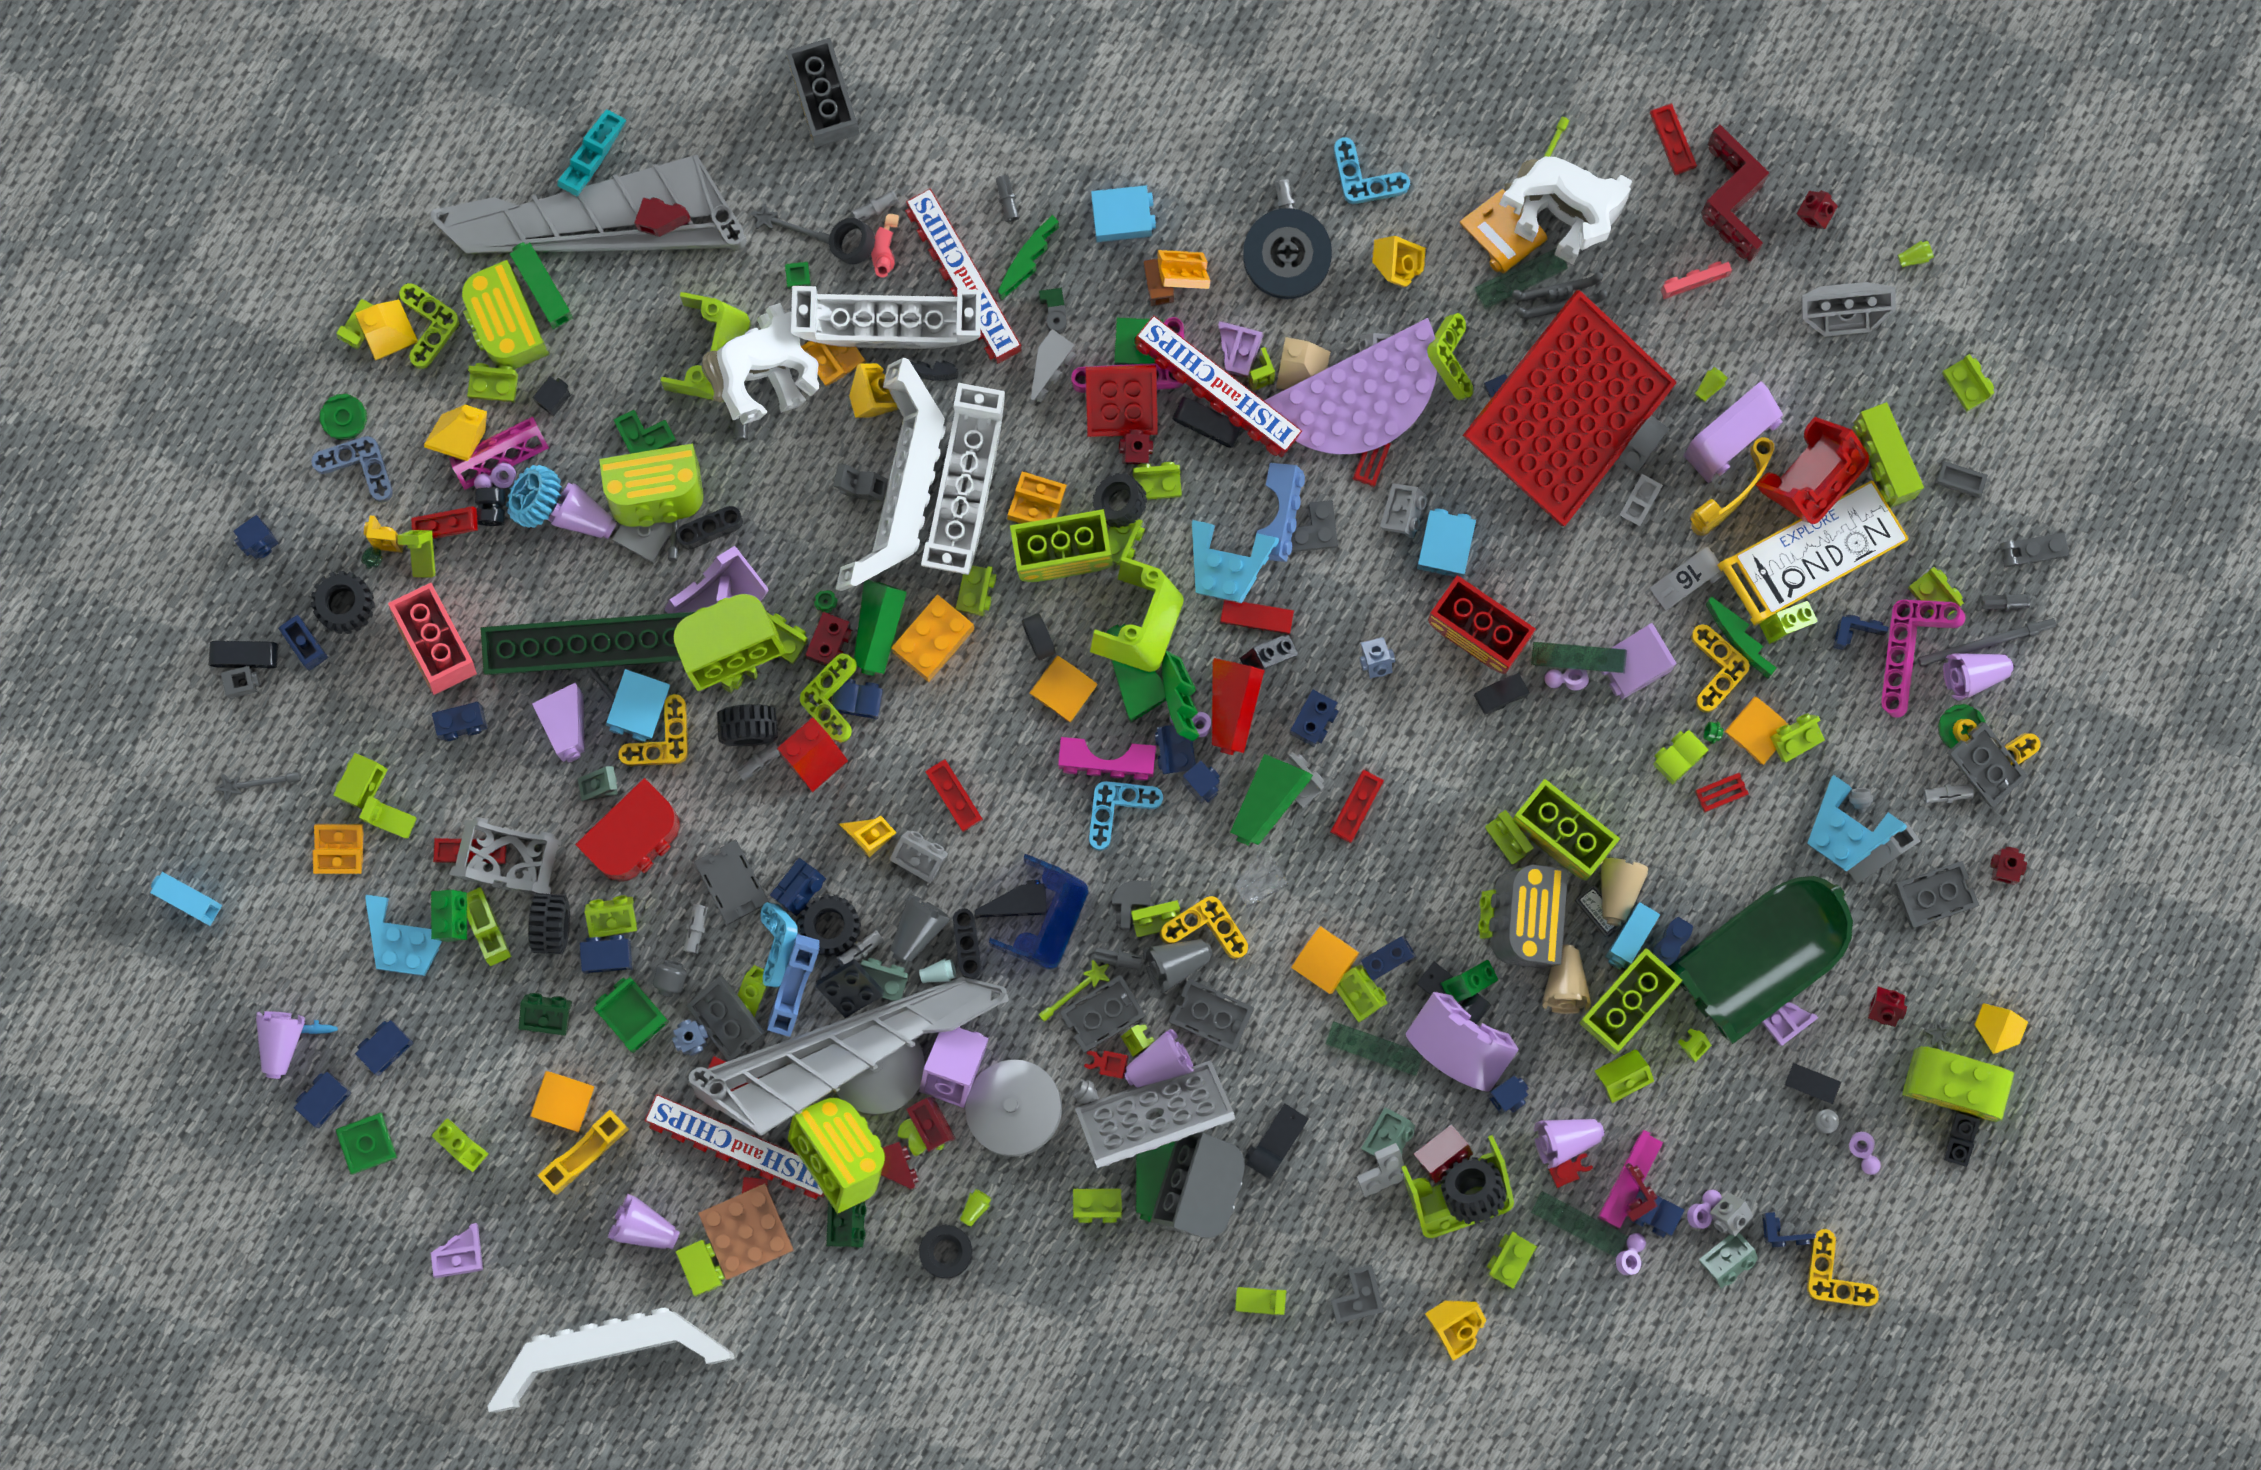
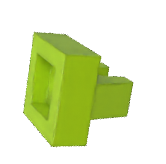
(1136, 1040)
(1696, 1045)

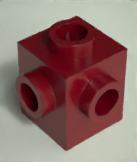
(1817, 209)
(1129, 453)
(2002, 871)
(1887, 1006)

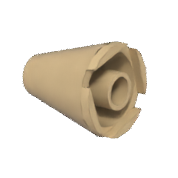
(1620, 888)
(1567, 984)

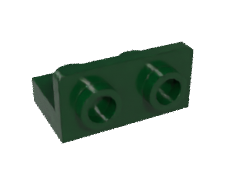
(544, 1014)
(846, 1227)

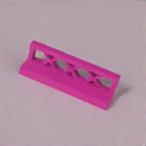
(500, 444)
(1625, 1188)

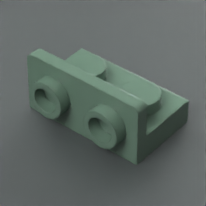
(891, 980)
(1388, 1130)
(1729, 1259)

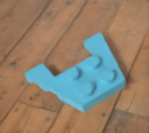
(1224, 573)
(1842, 837)
(399, 946)

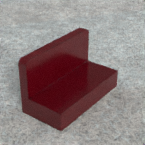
(930, 1123)

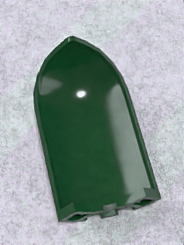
(1767, 954)

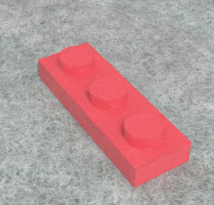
(1695, 279)

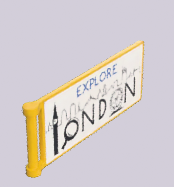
(1814, 555)

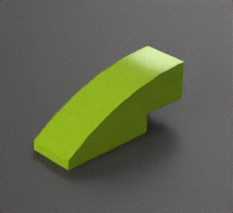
(486, 928)

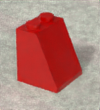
(812, 754)

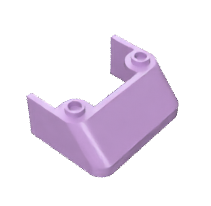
(1733, 432)

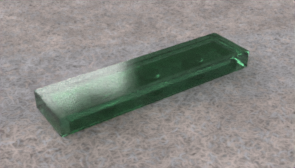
(1520, 278)
(1579, 657)
(1374, 1048)
(1579, 1224)

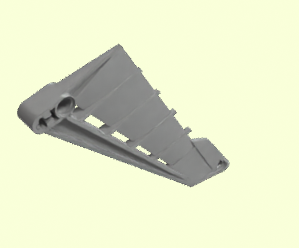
(499, 225)
(872, 1037)

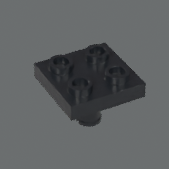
(849, 988)

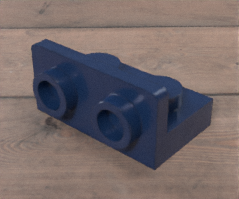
(1175, 750)

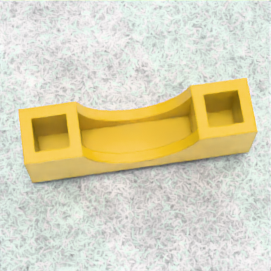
(584, 1153)

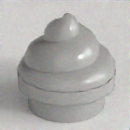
(1861, 799)
(1085, 1092)
(1826, 1121)

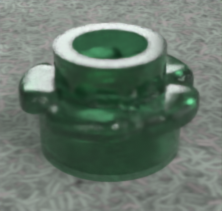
(372, 557)

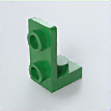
(1470, 981)

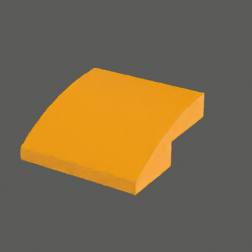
(1183, 269)
(833, 360)
(1036, 499)
(1063, 688)
(1754, 728)
(338, 849)
(1325, 960)
(562, 1101)

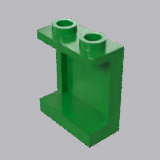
(630, 1014)

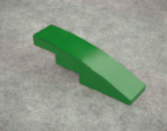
(1023, 264)
(1734, 630)
(1178, 689)

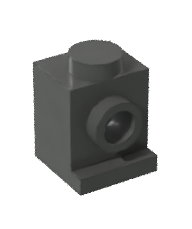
(232, 679)

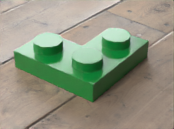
(643, 440)

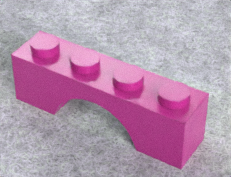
(1136, 761)

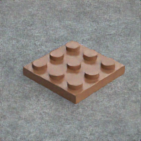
(746, 1231)

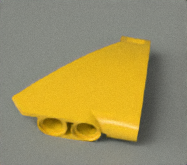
(1710, 514)

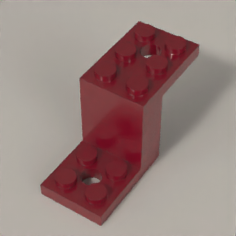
(1729, 198)

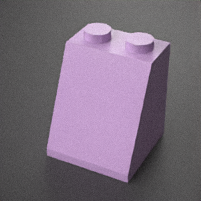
(1645, 662)
(564, 721)
(953, 1065)

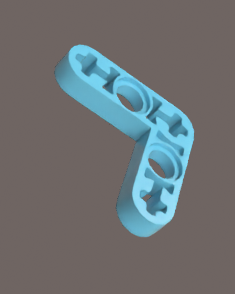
(1357, 182)
(1116, 799)
(785, 933)

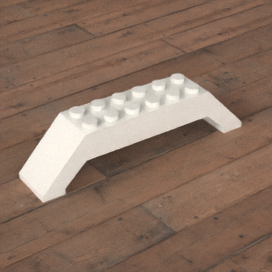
(909, 476)
(598, 1343)

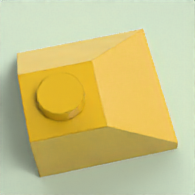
(386, 328)
(458, 432)

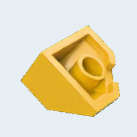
(1398, 259)
(867, 392)
(1456, 1325)

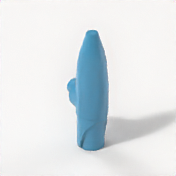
(317, 1028)

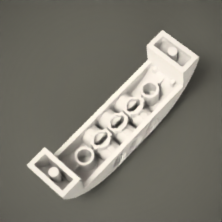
(886, 320)
(965, 479)

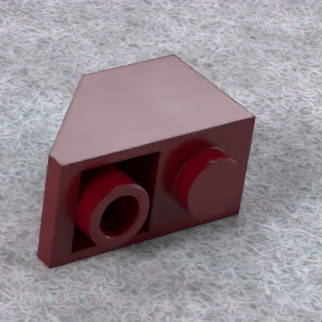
(660, 218)
(896, 1166)

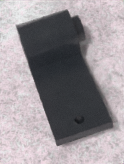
(1474, 1005)
(1276, 1141)

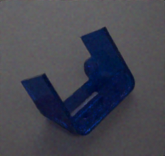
(1050, 944)

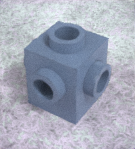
(1376, 658)
(696, 1044)

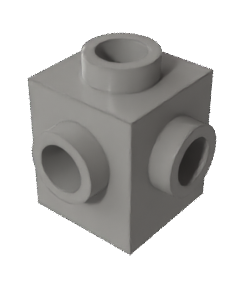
(1731, 1214)

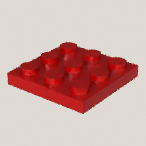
(1121, 400)

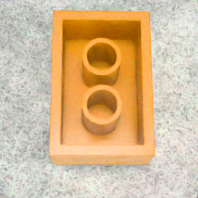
(933, 638)

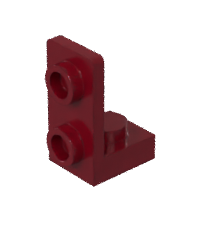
(1640, 1207)

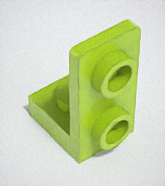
(351, 332)
(421, 549)
(1788, 621)
(387, 818)
(752, 989)
(459, 1145)
(1260, 1301)

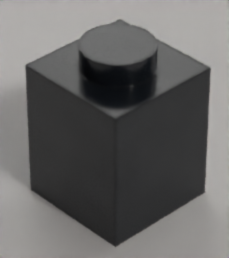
(552, 395)

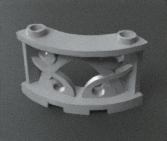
(475, 870)

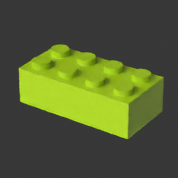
(1888, 455)

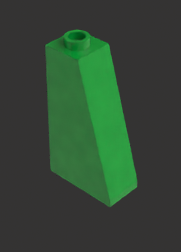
(541, 285)
(877, 625)
(1139, 688)
(1268, 797)
(1150, 1172)

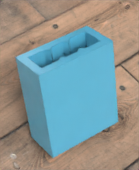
(1122, 213)
(1446, 543)
(637, 706)
(185, 898)
(1632, 936)

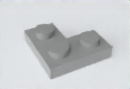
(1387, 1172)

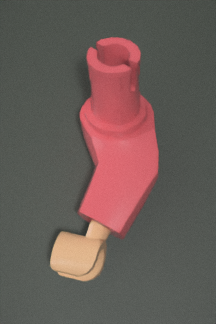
(882, 255)

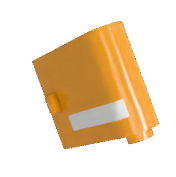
(1494, 230)

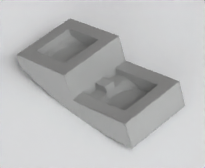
(1641, 500)

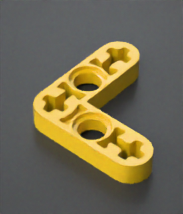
(1725, 663)
(2019, 741)
(664, 747)
(1204, 917)
(1826, 1276)

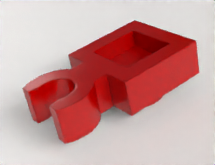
(1110, 1064)
(1568, 1171)

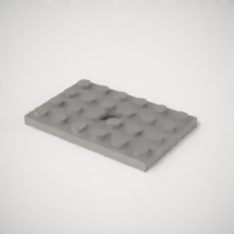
(1121, 1124)

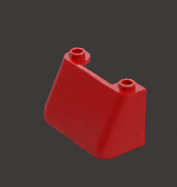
(1819, 473)

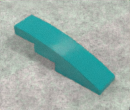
(591, 153)

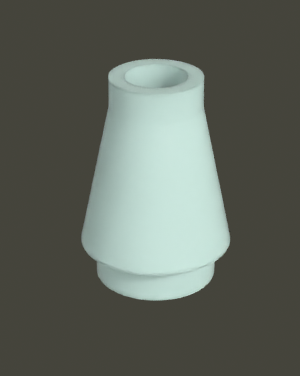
(938, 972)

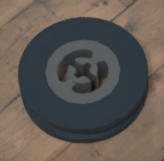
(1285, 226)

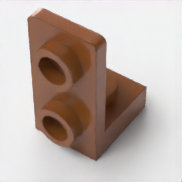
(1157, 292)

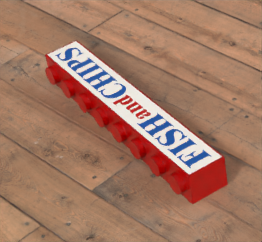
(961, 272)
(1217, 387)
(732, 1143)

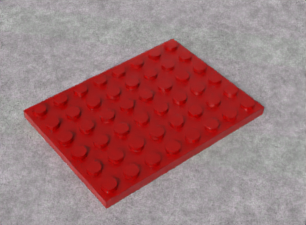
(1570, 408)

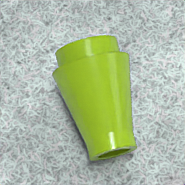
(1917, 254)
(1711, 383)
(976, 1205)

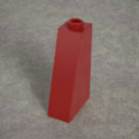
(1233, 703)

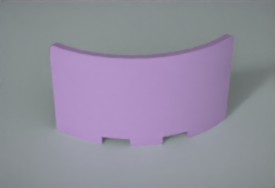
(730, 563)
(1458, 1045)

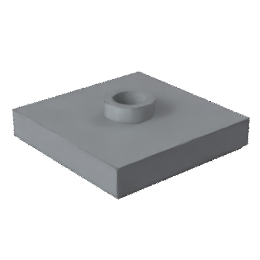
(644, 540)

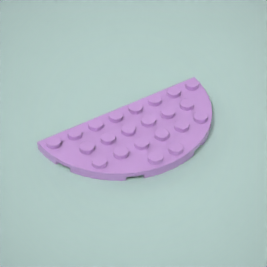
(1364, 397)

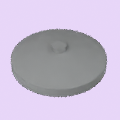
(889, 1085)
(1013, 1108)

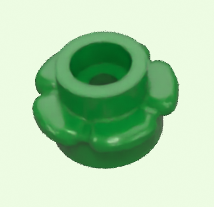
(825, 595)
(1713, 732)

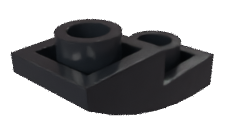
(940, 371)
(1501, 693)
(1813, 1083)
(1961, 1138)

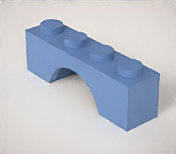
(1286, 483)
(789, 994)

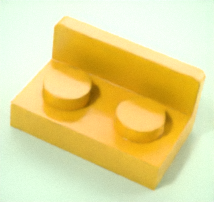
(381, 537)

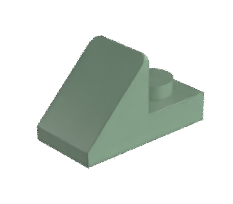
(598, 784)

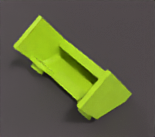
(730, 324)
(1144, 645)
(1430, 1204)

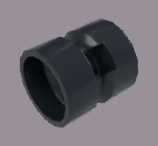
(490, 498)

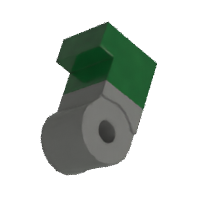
(1056, 309)

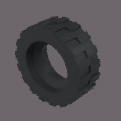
(1132, 510)
(927, 1246)

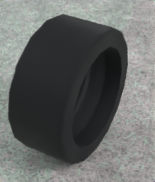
(838, 234)
(1038, 636)

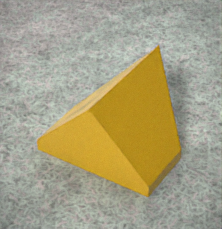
(869, 834)
(2000, 1027)

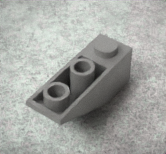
(1051, 357)
(1884, 854)

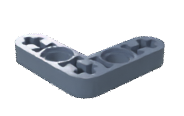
(366, 460)

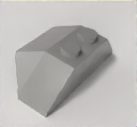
(1848, 307)

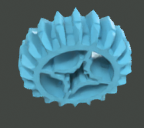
(533, 496)

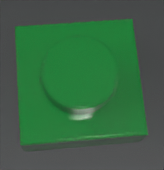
(797, 274)

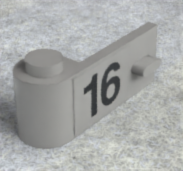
(1687, 578)

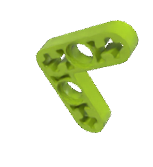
(437, 325)
(1442, 358)
(822, 695)

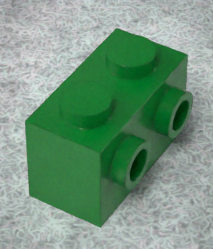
(448, 915)

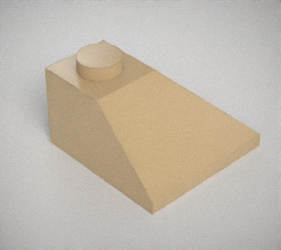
(1300, 361)

